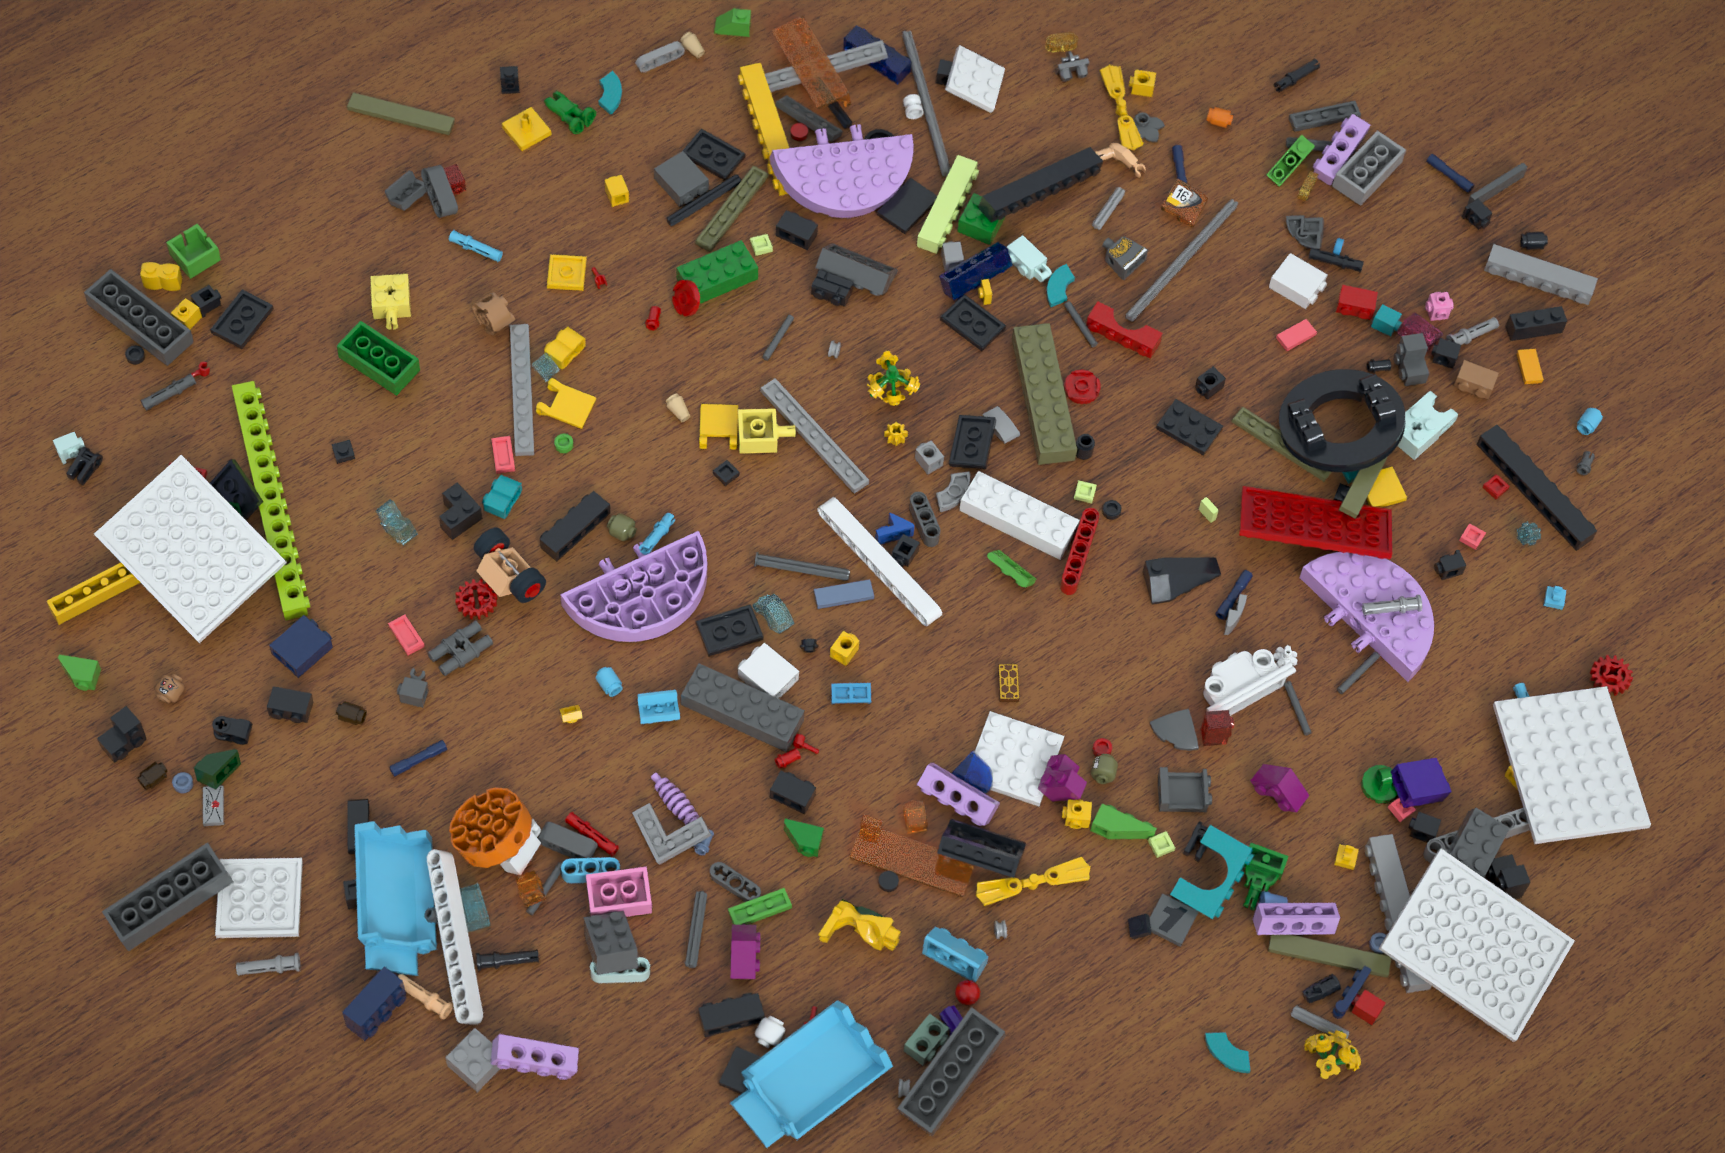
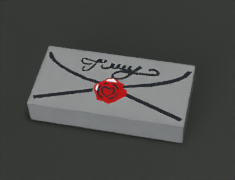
(213, 806)

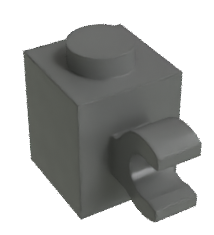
(413, 689)

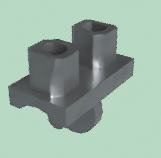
(1079, 66)

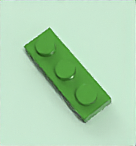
(760, 908)

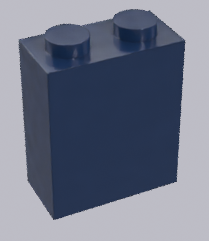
(301, 646)

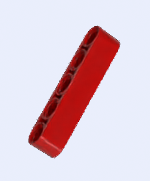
(1077, 558)

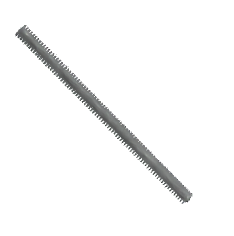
(926, 103)
(1181, 260)

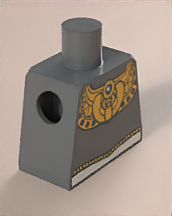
(1124, 256)

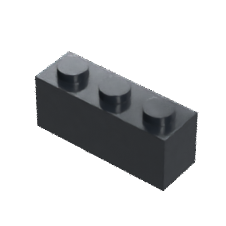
(1536, 323)
(730, 1014)

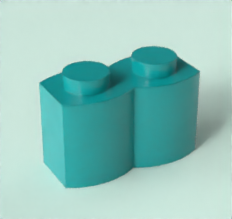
(502, 496)

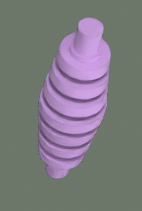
(674, 799)

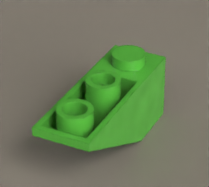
(1290, 160)
(1117, 825)

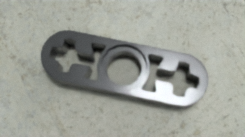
(720, 879)

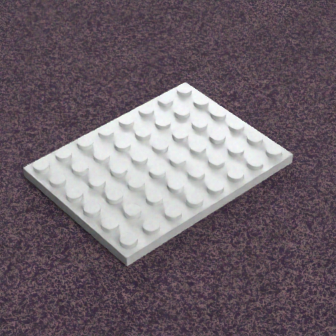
(190, 548)
(1571, 765)
(1477, 945)

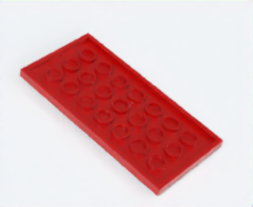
(1315, 523)

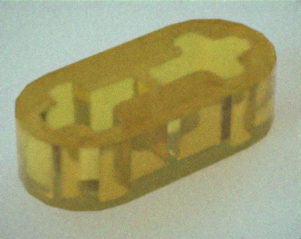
(1062, 42)
(1307, 186)

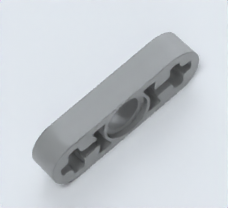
(660, 56)

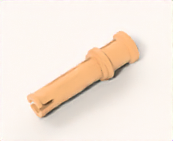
(431, 1000)

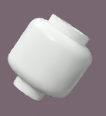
(770, 1031)

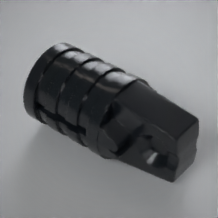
(1321, 989)

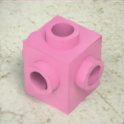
(1439, 306)

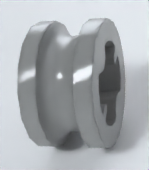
(834, 349)
(1000, 929)
(904, 1087)

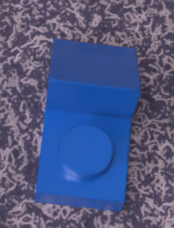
(894, 532)

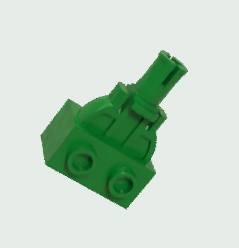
(1263, 870)

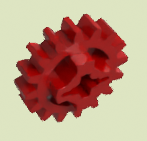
(1614, 670)

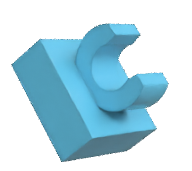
(1555, 597)

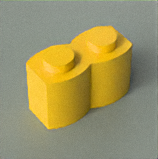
(161, 276)
(565, 347)

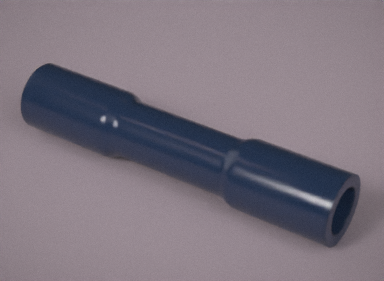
(1178, 159)
(1441, 166)
(1239, 586)
(430, 752)

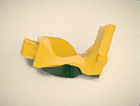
(871, 926)

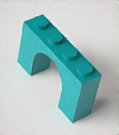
(1236, 856)

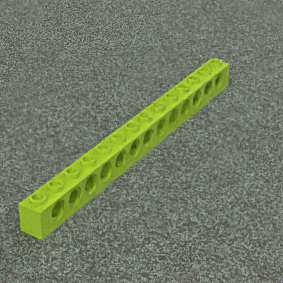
(244, 394)

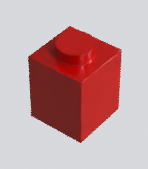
(1367, 1006)

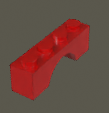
(1142, 340)

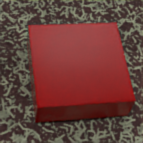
(1496, 486)

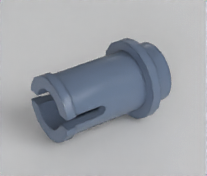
(703, 846)

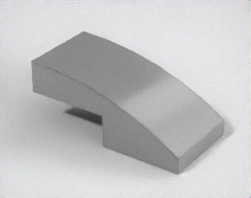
(1004, 427)
(1235, 615)

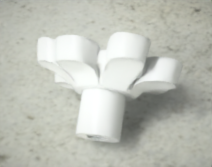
(1284, 656)

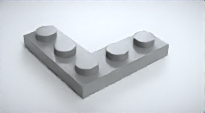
(664, 846)

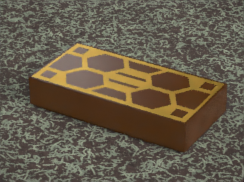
(1008, 683)

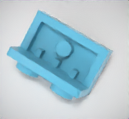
(658, 706)

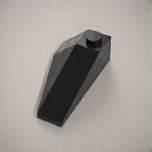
(1174, 576)

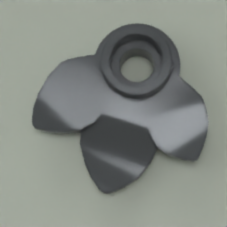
(1148, 129)

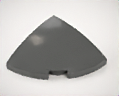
(1306, 230)
(1176, 729)

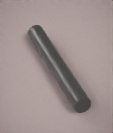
(1080, 323)
(777, 338)
(1358, 672)
(1297, 708)
(547, 886)

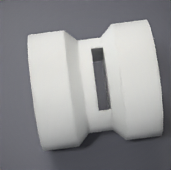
(913, 106)

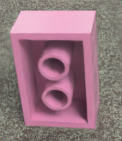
(619, 891)

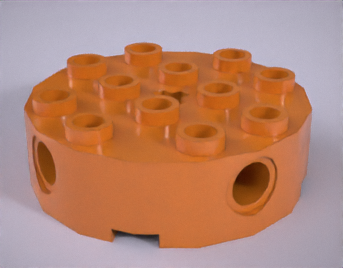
(490, 827)

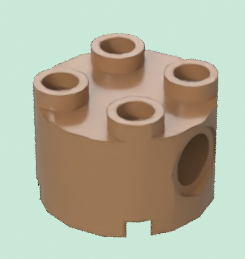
(492, 313)

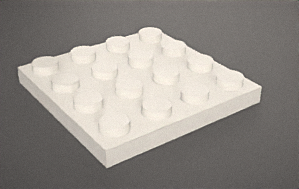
(1017, 756)
(261, 898)

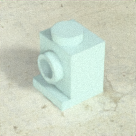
(68, 446)

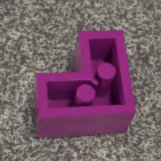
(1061, 779)
(1280, 784)
(744, 946)

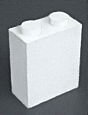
(1298, 281)
(768, 672)

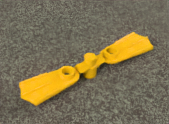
(1128, 131)
(999, 889)

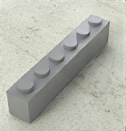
(1541, 274)

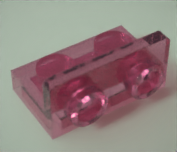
(1416, 324)

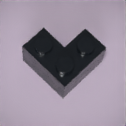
(462, 511)
(123, 736)
(1508, 876)

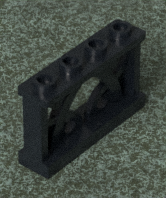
(981, 848)

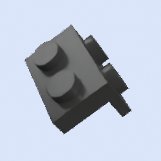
(405, 191)

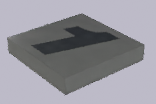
(1172, 919)

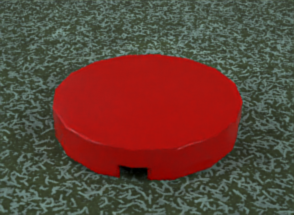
(686, 298)
(1082, 386)

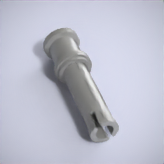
(1465, 336)
(1401, 604)
(277, 964)

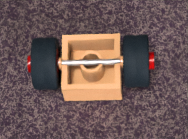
(505, 569)

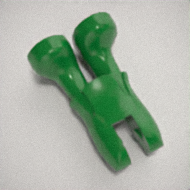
(566, 109)

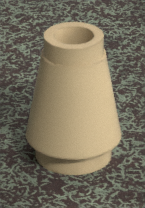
(692, 44)
(677, 406)

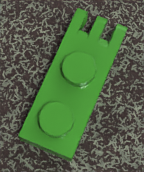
(1011, 568)

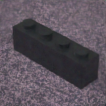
(574, 526)

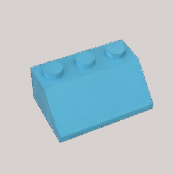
(955, 953)

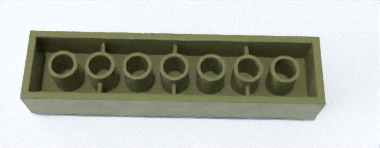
(1044, 394)

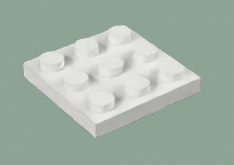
(975, 79)

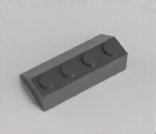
(856, 268)

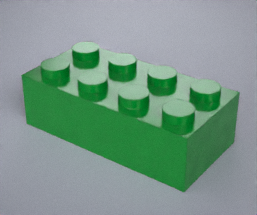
(720, 271)
(378, 358)

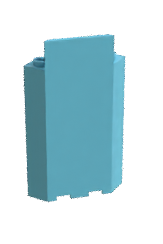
(393, 896)
(809, 1075)

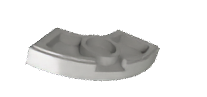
(954, 492)

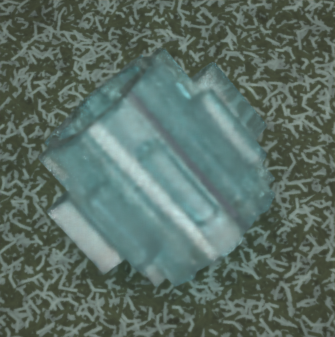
(1528, 533)

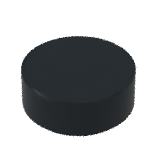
(135, 355)
(1111, 509)
(888, 881)

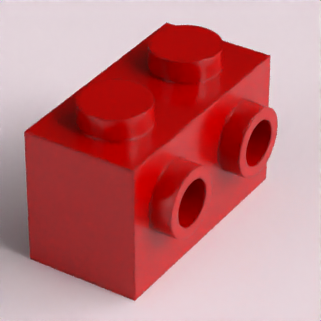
(1356, 302)

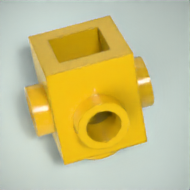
(1077, 813)

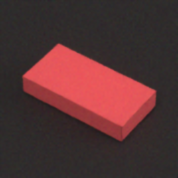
(1296, 335)
(503, 454)
(406, 635)

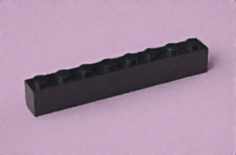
(1040, 184)
(1537, 487)

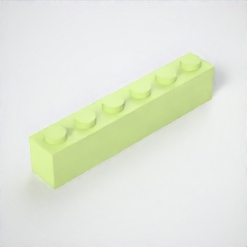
(947, 204)

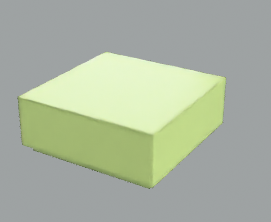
(761, 244)
(1085, 492)
(1208, 509)
(1161, 844)

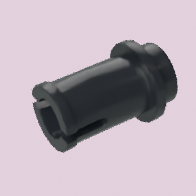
(1379, 365)

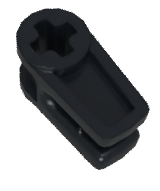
(85, 461)
(1197, 835)

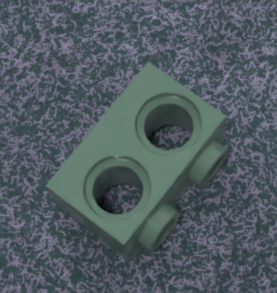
(923, 1037)

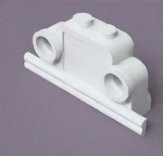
(1244, 680)

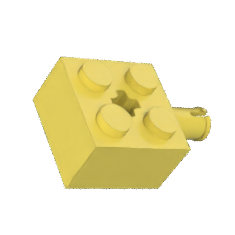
(390, 298)
(760, 431)

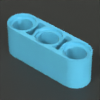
(580, 866)

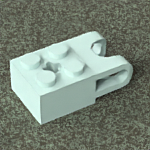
(1424, 425)

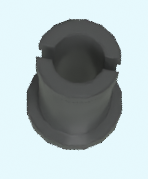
(1584, 466)
(430, 915)

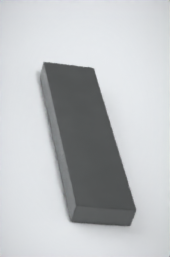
(1323, 116)
(808, 117)
(1499, 184)

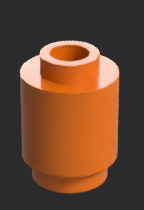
(1219, 117)

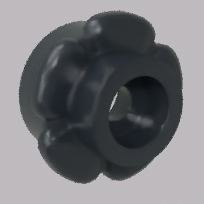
(809, 645)

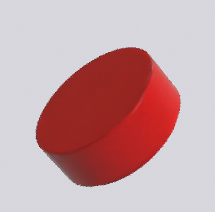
(799, 132)
(1102, 746)

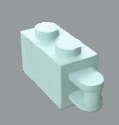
(1028, 259)

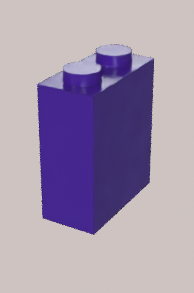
(1420, 782)

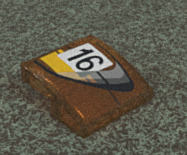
(1184, 202)

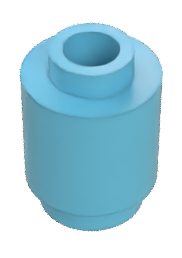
(1589, 421)
(609, 681)

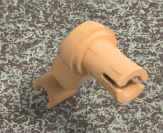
(1123, 154)

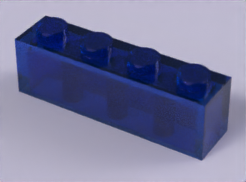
(894, 67)
(979, 267)

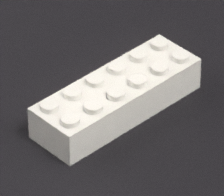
(1019, 515)

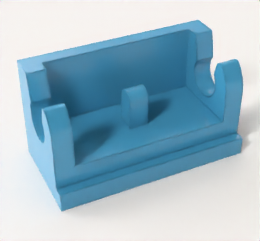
(851, 693)

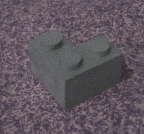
(1411, 360)

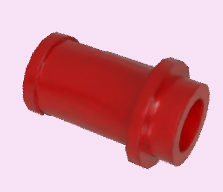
(652, 322)
(787, 758)

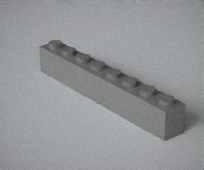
(1393, 894)

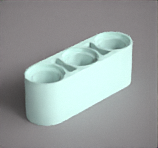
(626, 976)

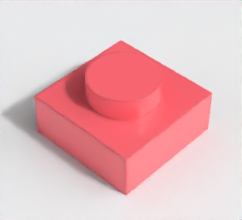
(1472, 536)
(1399, 812)

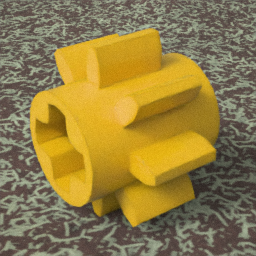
(896, 433)

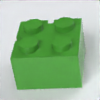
(198, 253)

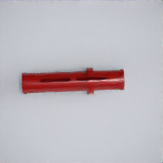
(584, 828)

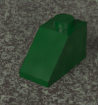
(217, 767)

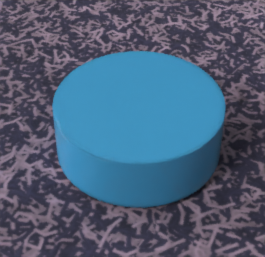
(1338, 246)

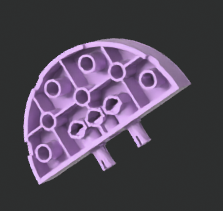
(844, 176)
(1353, 579)
(644, 595)

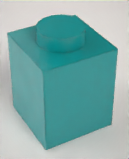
(1387, 320)

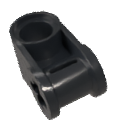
(232, 730)

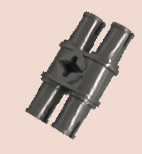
(459, 656)

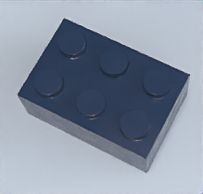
(374, 1004)

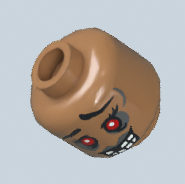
(169, 688)

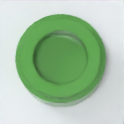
(563, 443)

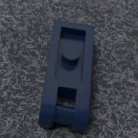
(1350, 992)

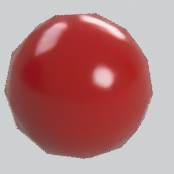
(967, 992)

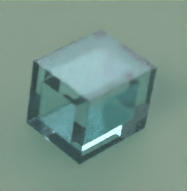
(545, 367)

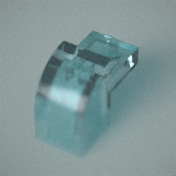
(395, 524)
(775, 612)

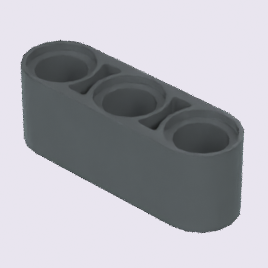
(439, 191)
(924, 511)
(566, 841)

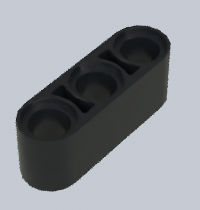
(357, 813)

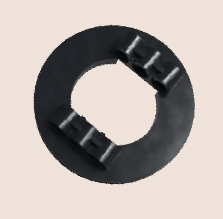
(1305, 438)

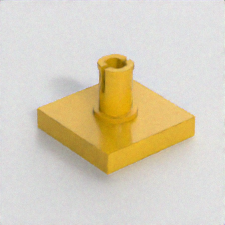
(526, 129)

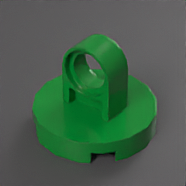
(1378, 784)

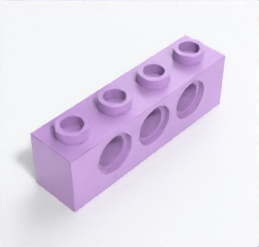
(1353, 126)
(986, 805)
(1296, 918)
(564, 1055)

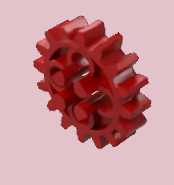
(485, 605)

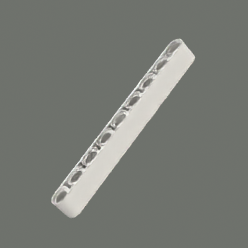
(879, 561)
(454, 937)

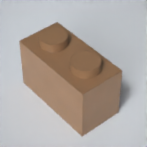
(1476, 379)

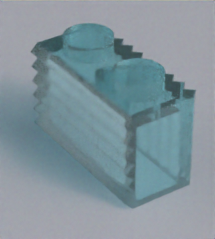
(474, 908)

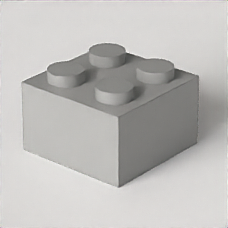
(473, 1060)

